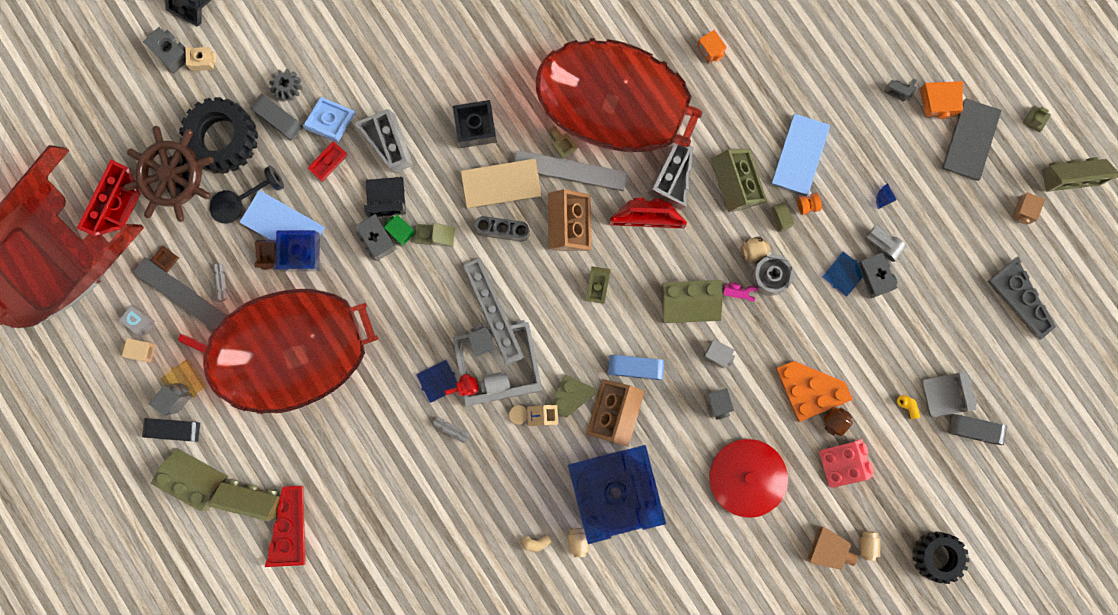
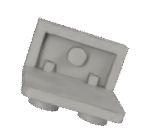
(949, 394)

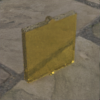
(186, 375)

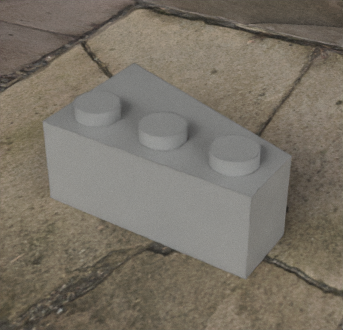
(387, 139)
(673, 176)

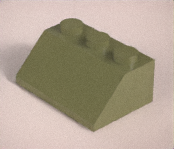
(1078, 174)
(738, 179)
(692, 301)
(188, 479)
(246, 500)

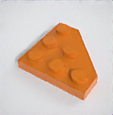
(811, 390)

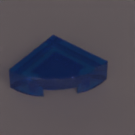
(885, 196)

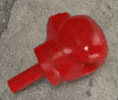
(466, 386)

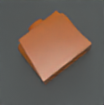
(942, 99)

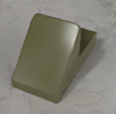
(434, 234)
(598, 284)

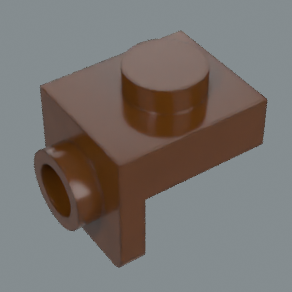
(265, 254)

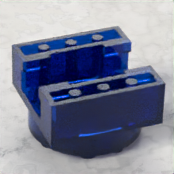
(634, 508)

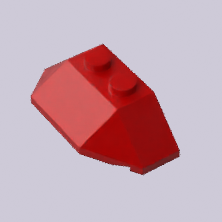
(110, 203)
(648, 214)

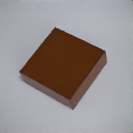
(165, 259)

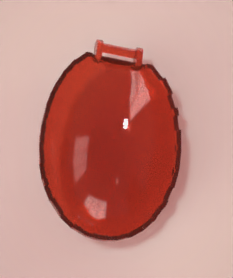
(615, 96)
(285, 350)

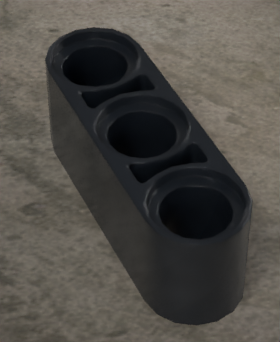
(171, 429)

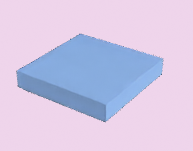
(329, 119)

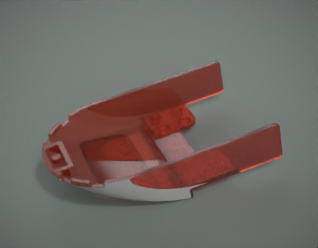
(40, 257)

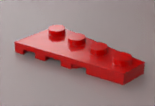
(288, 537)

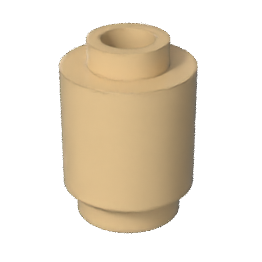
(578, 542)
(870, 545)

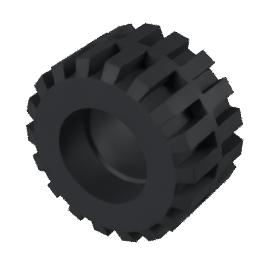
(956, 561)

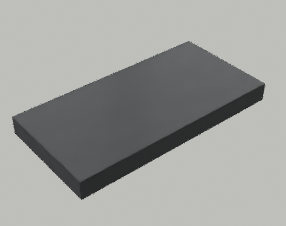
(971, 139)

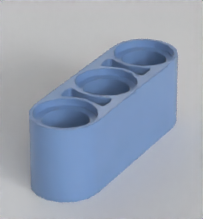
(636, 367)

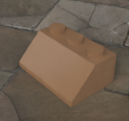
(569, 221)
(615, 412)

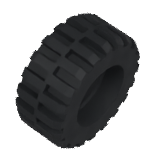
(221, 110)

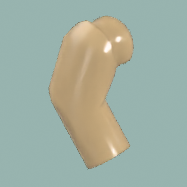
(534, 545)

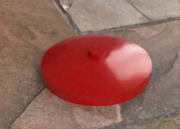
(748, 478)

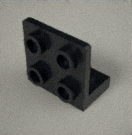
(187, 9)
(385, 197)

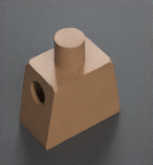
(830, 550)

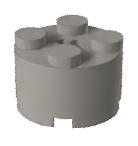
(781, 269)

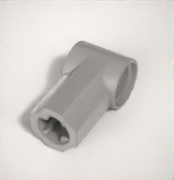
(889, 245)

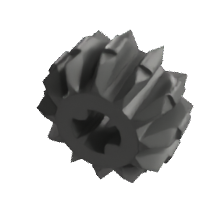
(279, 88)

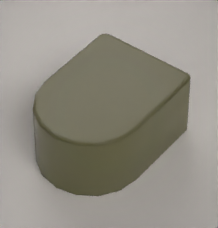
(782, 216)

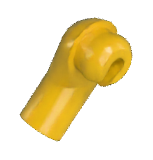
(909, 404)

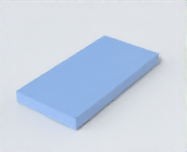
(800, 154)
(268, 215)

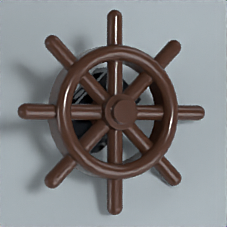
(178, 173)

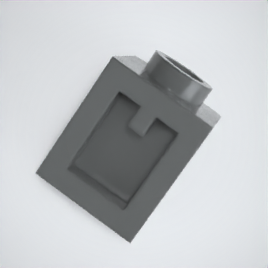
(899, 90)

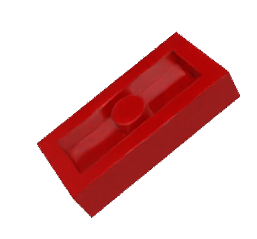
(327, 161)

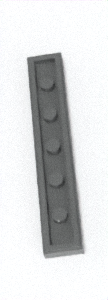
(179, 293)

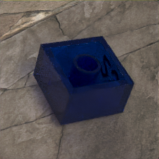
(297, 250)

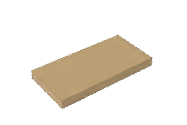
(501, 183)

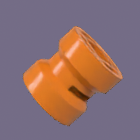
(809, 203)

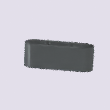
(276, 116)
(494, 223)
(977, 429)

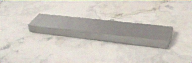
(576, 171)
(493, 311)

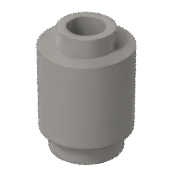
(494, 383)

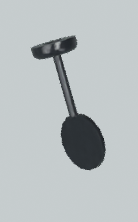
(227, 205)

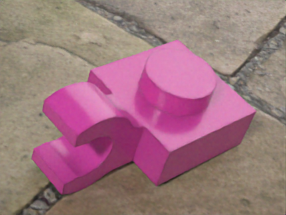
(734, 290)

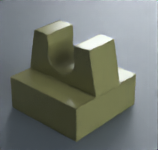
(1037, 118)

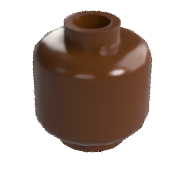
(838, 421)

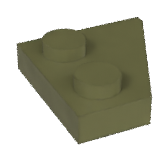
(572, 395)

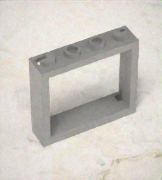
(508, 393)

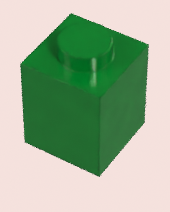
(399, 229)

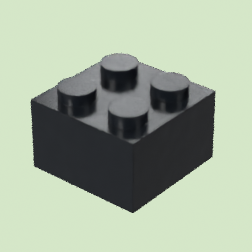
(474, 124)

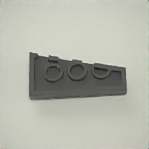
(1017, 291)

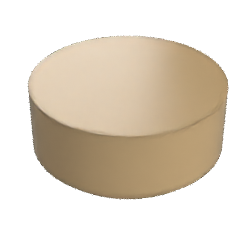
(518, 414)

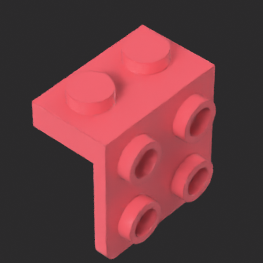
(846, 463)

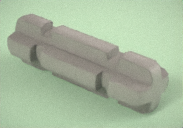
(219, 282)
(450, 429)

